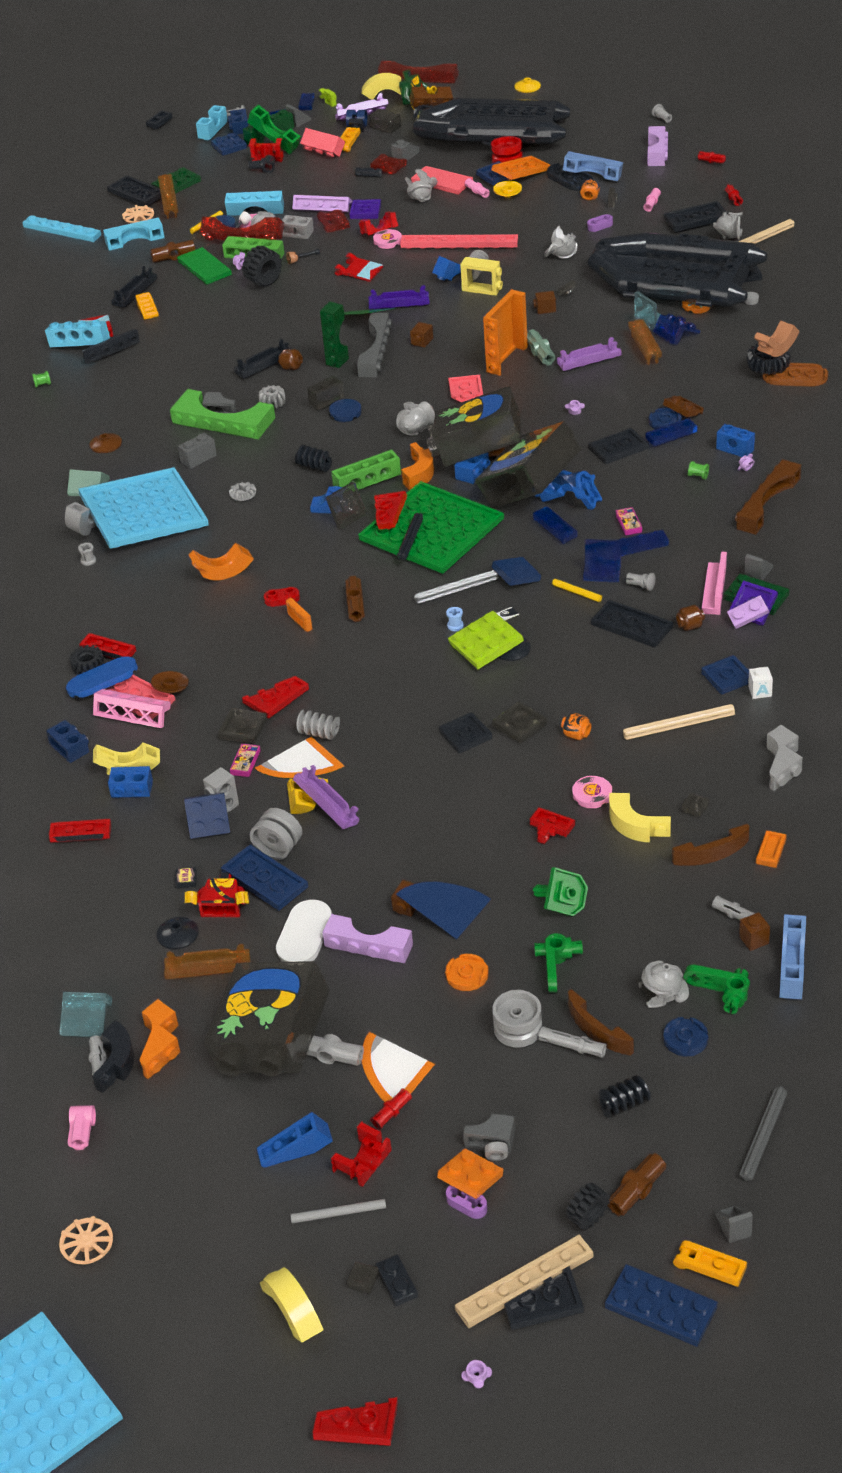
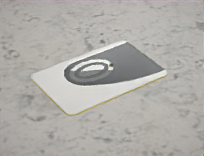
(508, 613)

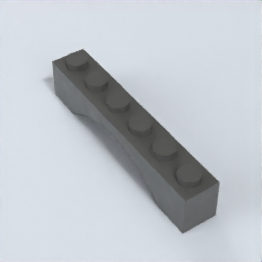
(370, 361)

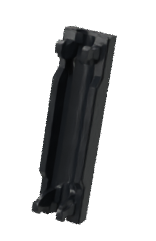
(133, 288)
(260, 360)

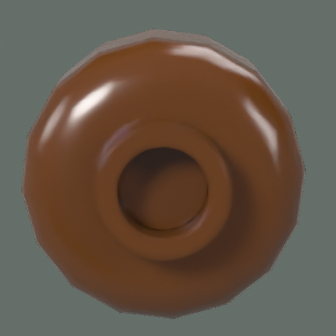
(290, 359)
(690, 617)

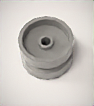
(276, 833)
(517, 1018)

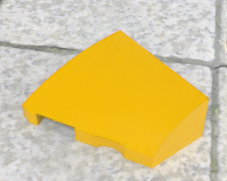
(299, 800)

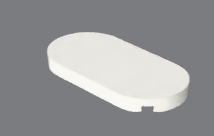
(303, 932)

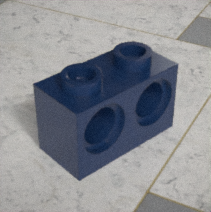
(238, 120)
(68, 741)

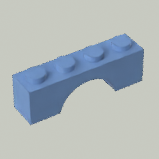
(579, 162)
(792, 957)

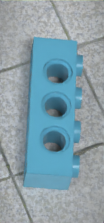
(77, 333)

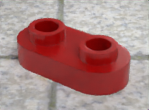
(279, 596)

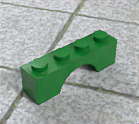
(261, 121)

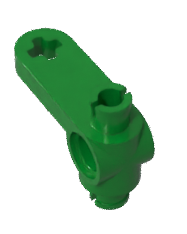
(556, 949)
(732, 984)

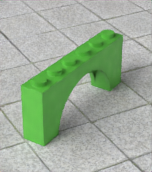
(248, 423)

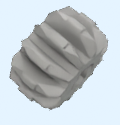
(272, 395)

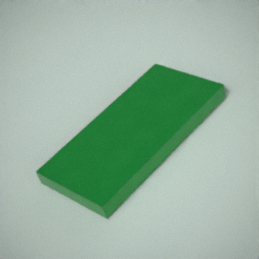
(204, 265)

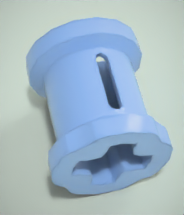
(454, 615)

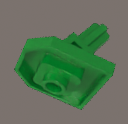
(564, 893)

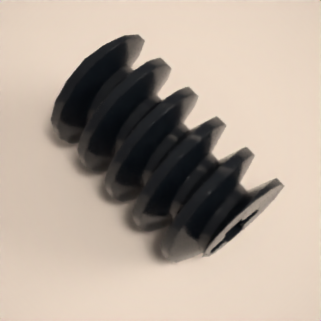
(313, 458)
(623, 1093)

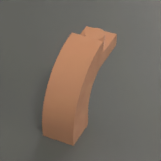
(780, 340)

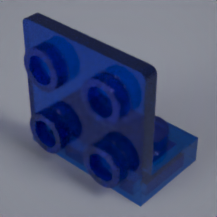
(672, 328)
(602, 560)

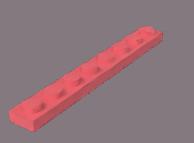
(454, 241)

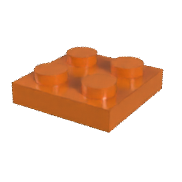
(470, 1173)

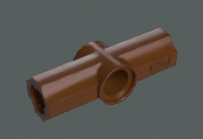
(165, 253)
(354, 598)
(636, 1184)

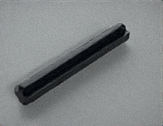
(410, 536)

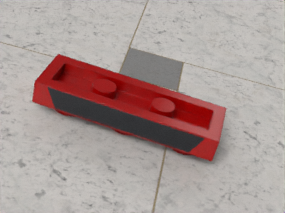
(109, 647)
(80, 830)

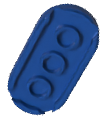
(101, 677)

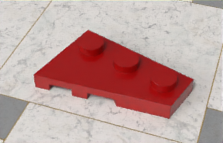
(278, 697)

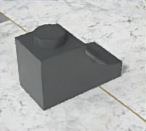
(403, 149)
(217, 403)
(496, 1129)

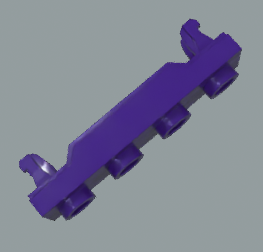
(399, 298)

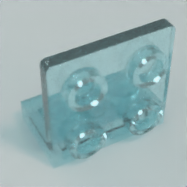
(646, 310)
(83, 1013)

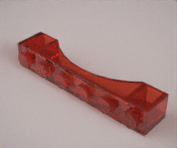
(438, 74)
(267, 228)

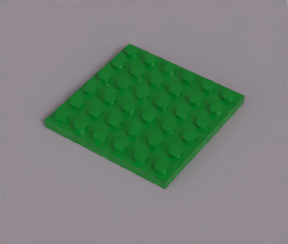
(447, 531)

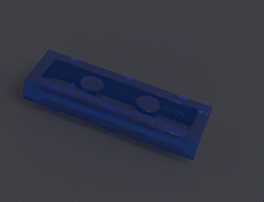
(671, 432)
(555, 524)
(643, 542)

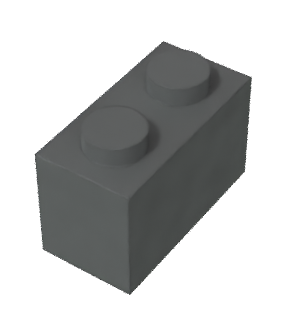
(197, 450)

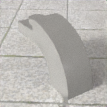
(79, 519)

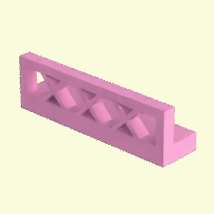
(714, 586)
(134, 702)

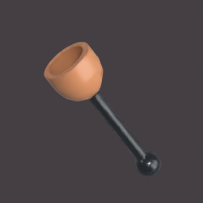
(292, 257)

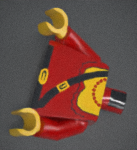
(219, 897)

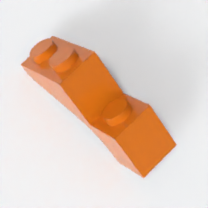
(161, 1044)

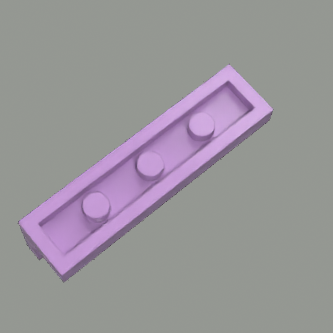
(321, 203)

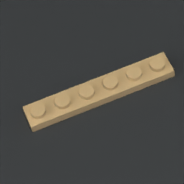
(530, 1276)

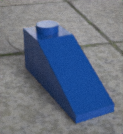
(296, 1141)

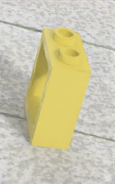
(483, 265)

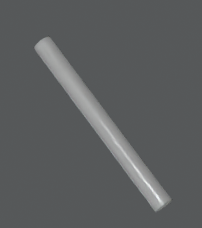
(338, 1211)

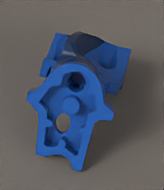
(578, 482)

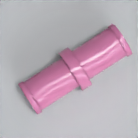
(477, 188)
(652, 199)

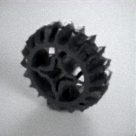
(766, 363)

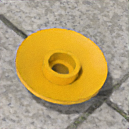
(527, 85)
(507, 188)

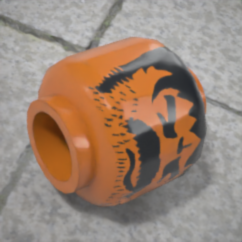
(590, 190)
(576, 726)

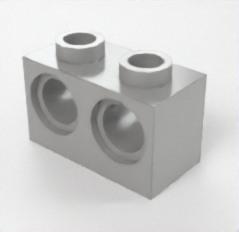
(297, 226)
(220, 782)

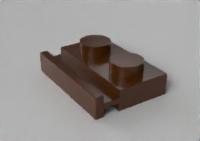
(683, 406)

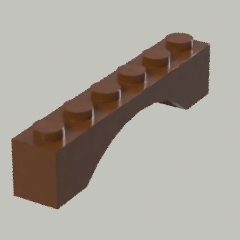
(783, 477)

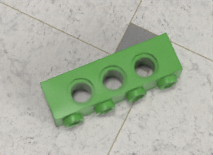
(236, 245)
(368, 471)

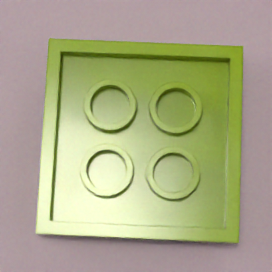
(485, 639)

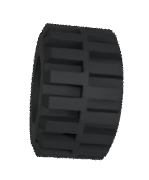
(262, 266)

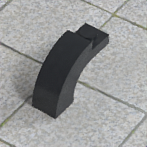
(121, 1061)

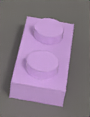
(748, 612)

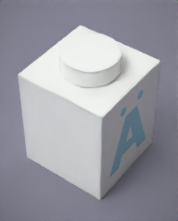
(760, 682)

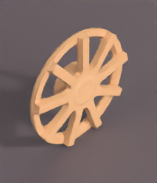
(138, 214)
(86, 1240)

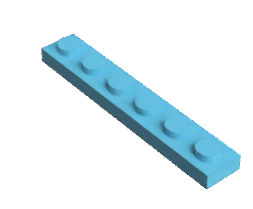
(61, 228)

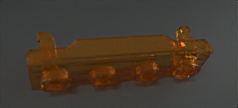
(168, 194)
(645, 340)
(204, 962)

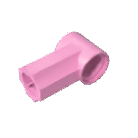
(80, 1120)

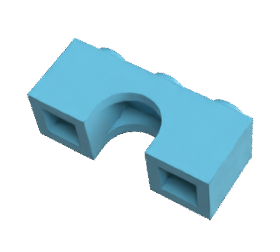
(210, 126)

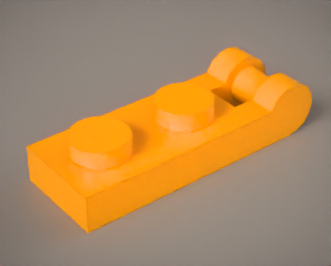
(350, 136)
(710, 1263)

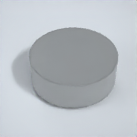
(752, 298)
(496, 1151)

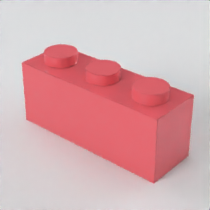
(322, 143)

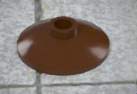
(105, 443)
(169, 682)

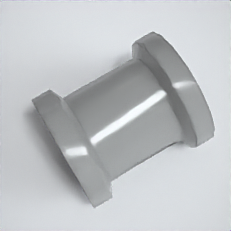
(87, 554)

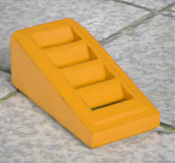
(145, 304)

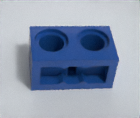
(130, 781)

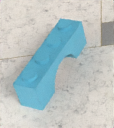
(269, 200)
(148, 229)

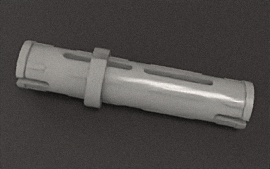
(580, 1044)

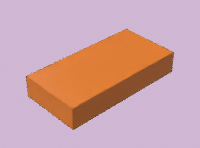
(298, 614)
(771, 849)

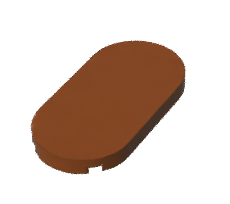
(799, 375)

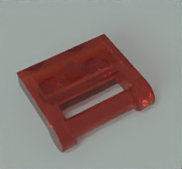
(388, 164)
(337, 219)

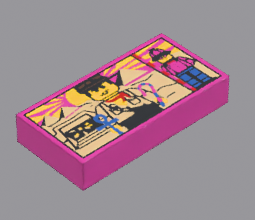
(628, 521)
(245, 760)

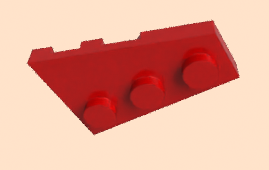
(388, 508)
(361, 1425)

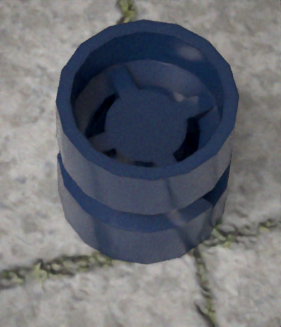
(360, 114)

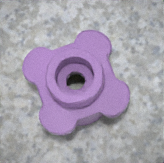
(236, 260)
(574, 407)
(746, 462)
(473, 1367)

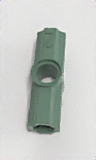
(540, 347)

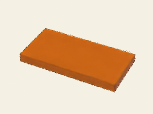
(520, 167)

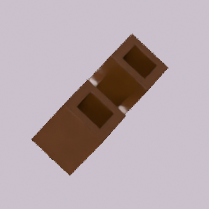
(419, 96)

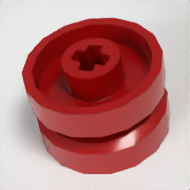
(506, 149)

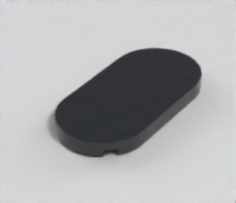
(567, 179)

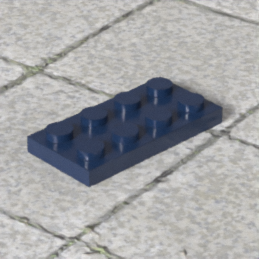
(265, 877)
(661, 1305)

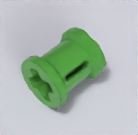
(41, 379)
(698, 470)

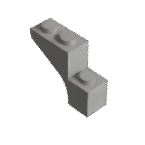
(787, 762)

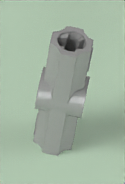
(332, 1049)

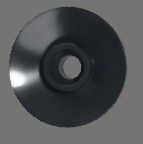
(517, 652)
(177, 933)

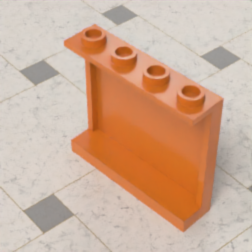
(505, 330)

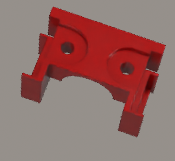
(260, 150)
(389, 220)
(369, 1156)

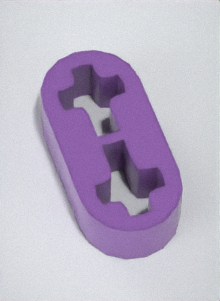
(599, 223)
(465, 1203)

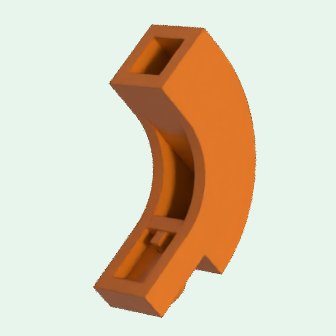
(422, 469)
(224, 567)

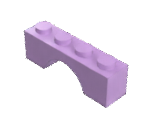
(657, 146)
(390, 945)

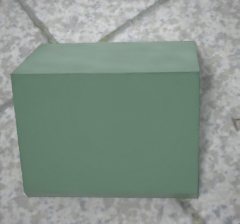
(82, 478)

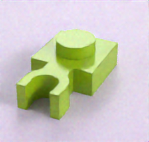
(329, 96)

